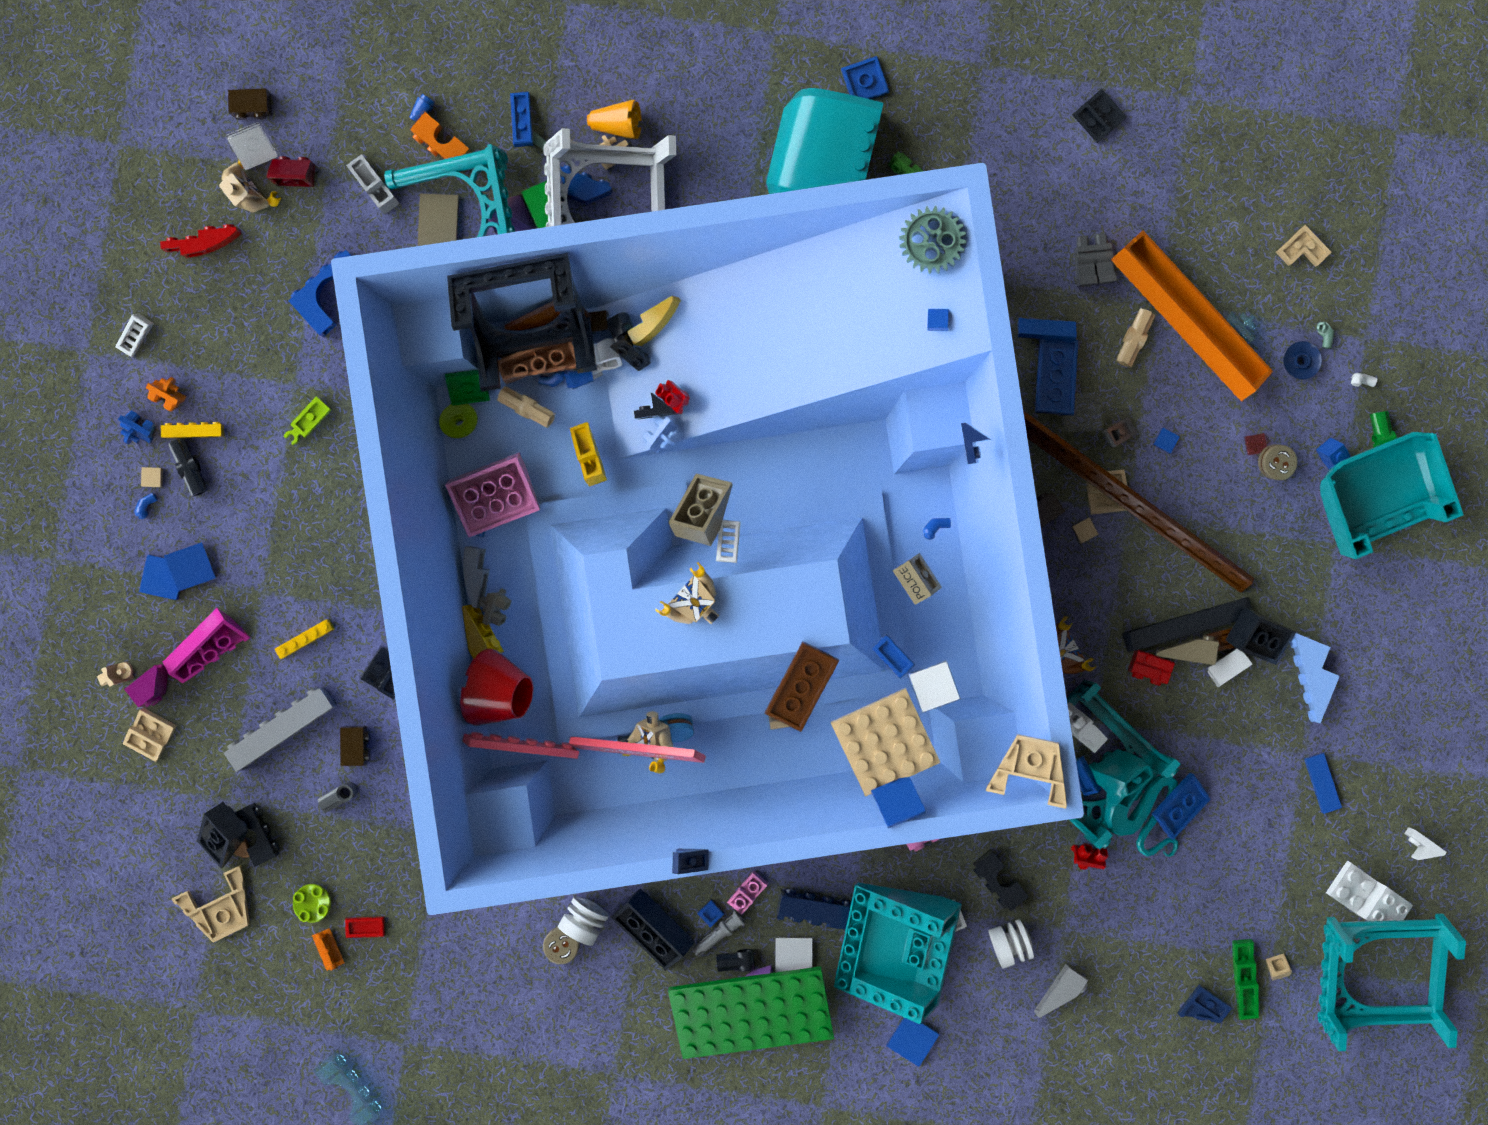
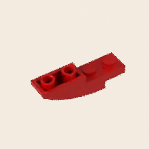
(208, 241)

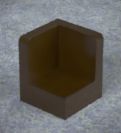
(599, 320)

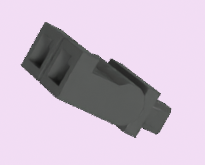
(1094, 262)

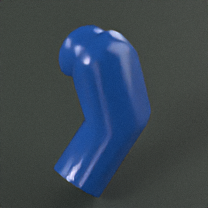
(552, 381)
(140, 509)
(934, 525)

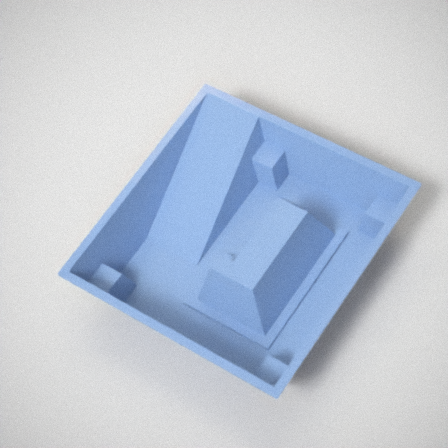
(839, 449)

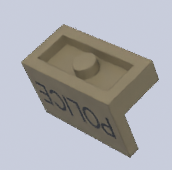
(917, 579)

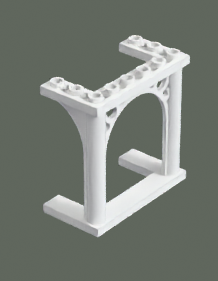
(563, 149)

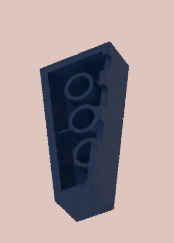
(813, 909)

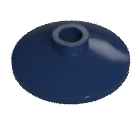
(1311, 360)

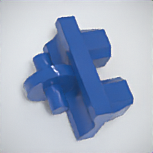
(133, 430)

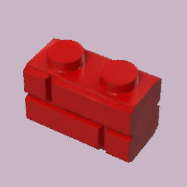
(1151, 667)

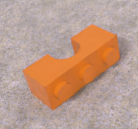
(426, 131)

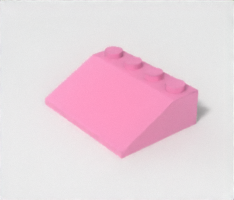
(493, 495)

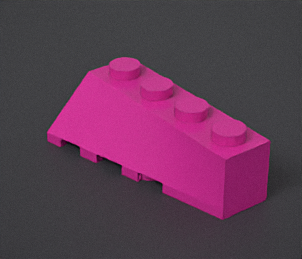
(204, 645)

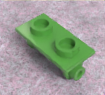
(900, 164)

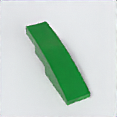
(1245, 979)

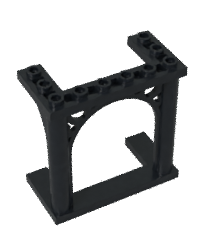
(467, 314)

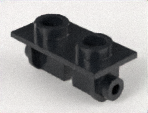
(634, 356)

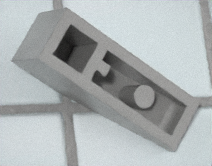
(1064, 988)

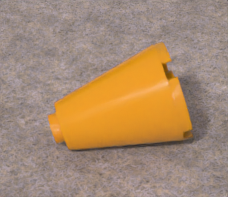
(617, 119)

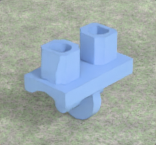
(662, 436)

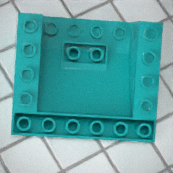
(897, 949)

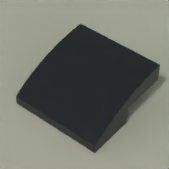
(1099, 115)
(379, 673)

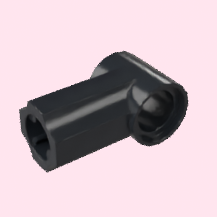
(740, 960)

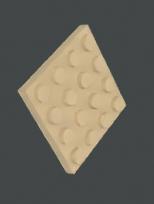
(885, 741)

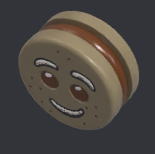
(1277, 462)
(560, 947)

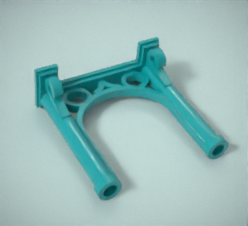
(491, 158)

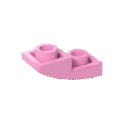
(747, 892)

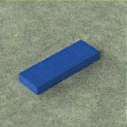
(521, 119)
(1047, 329)
(1322, 783)

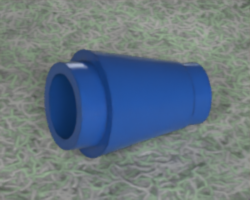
(422, 105)
(577, 380)

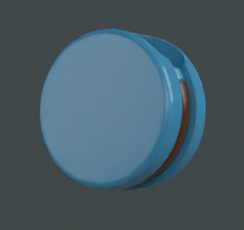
(680, 726)

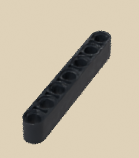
(1185, 625)

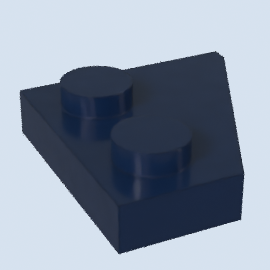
(1205, 1006)

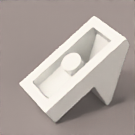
(1426, 848)

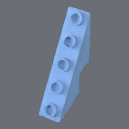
(1316, 681)

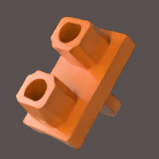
(166, 390)

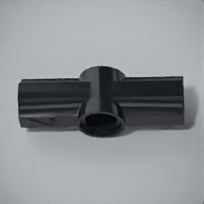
(188, 467)

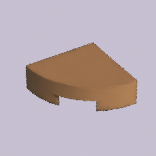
(241, 851)

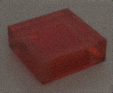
(1255, 443)

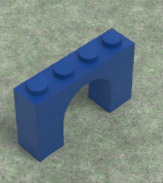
(308, 299)

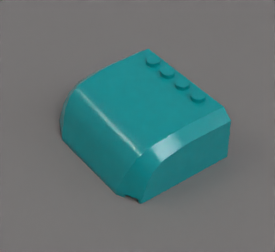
(823, 140)
(1388, 491)

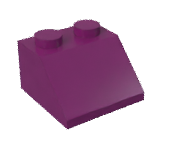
(149, 687)

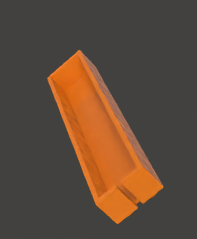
(1192, 316)

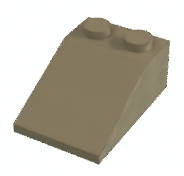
(701, 510)

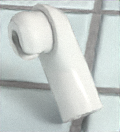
(1359, 378)

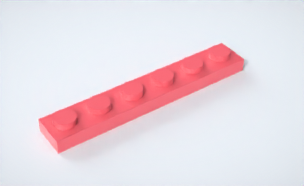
(514, 744)

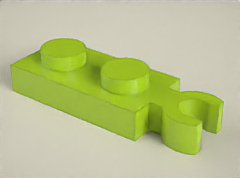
(308, 419)

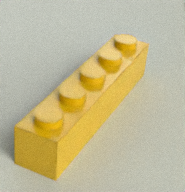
(192, 430)
(304, 639)

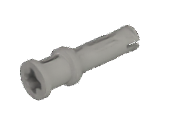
(725, 929)

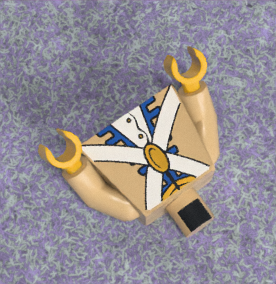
(242, 190)
(693, 600)
(652, 732)

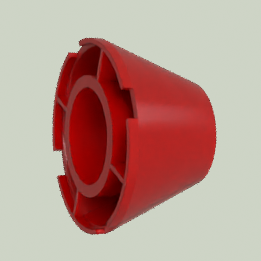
(495, 690)

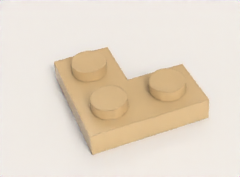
(1305, 243)

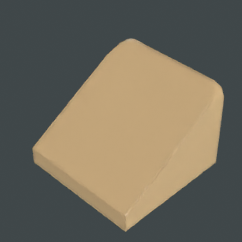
(1278, 967)

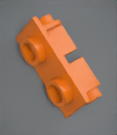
(328, 949)

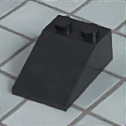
(1260, 636)
(221, 833)

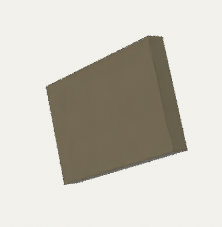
(437, 218)

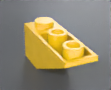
(478, 634)

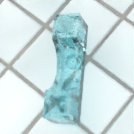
(335, 1071)

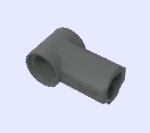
(337, 797)

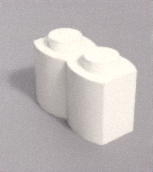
(606, 357)

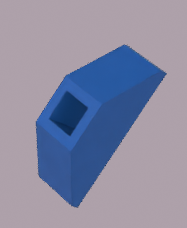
(584, 188)

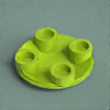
(311, 903)

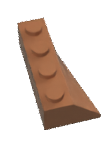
(537, 361)

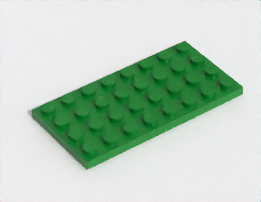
(751, 1012)

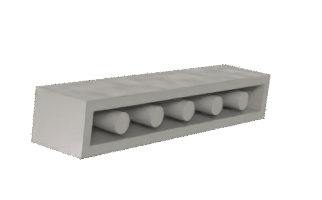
(279, 729)

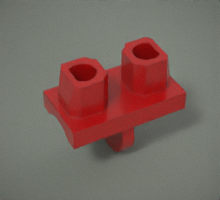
(673, 396)
(1087, 856)

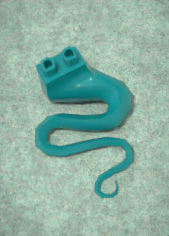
(1123, 778)

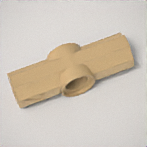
(1135, 337)
(526, 406)

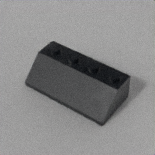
(653, 929)

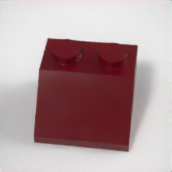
(292, 172)

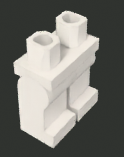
(1084, 730)

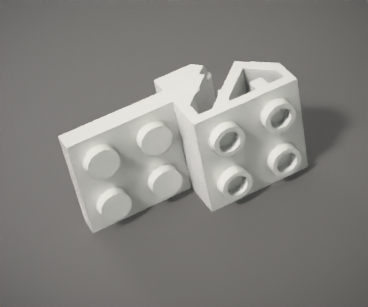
(1367, 896)

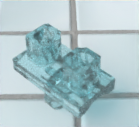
(1244, 332)

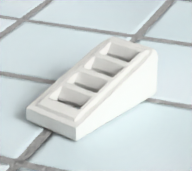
(147, 325)
(731, 525)

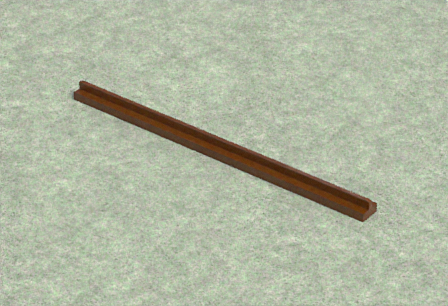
(1136, 505)

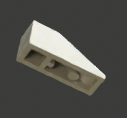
(1196, 650)

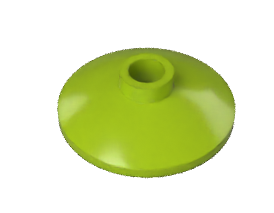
(452, 415)

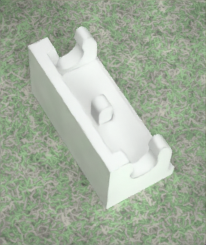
(1228, 667)

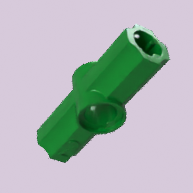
(1381, 428)

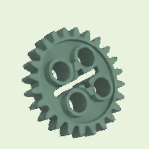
(947, 228)

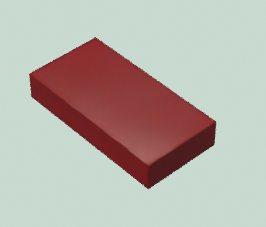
(365, 927)

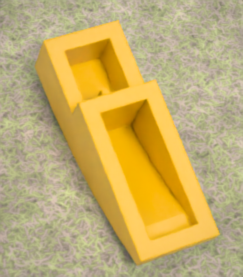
(654, 321)
(588, 454)

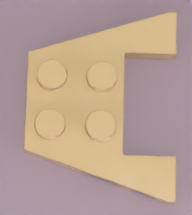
(1034, 760)
(223, 914)

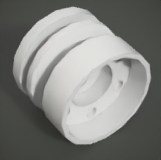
(581, 923)
(1011, 943)

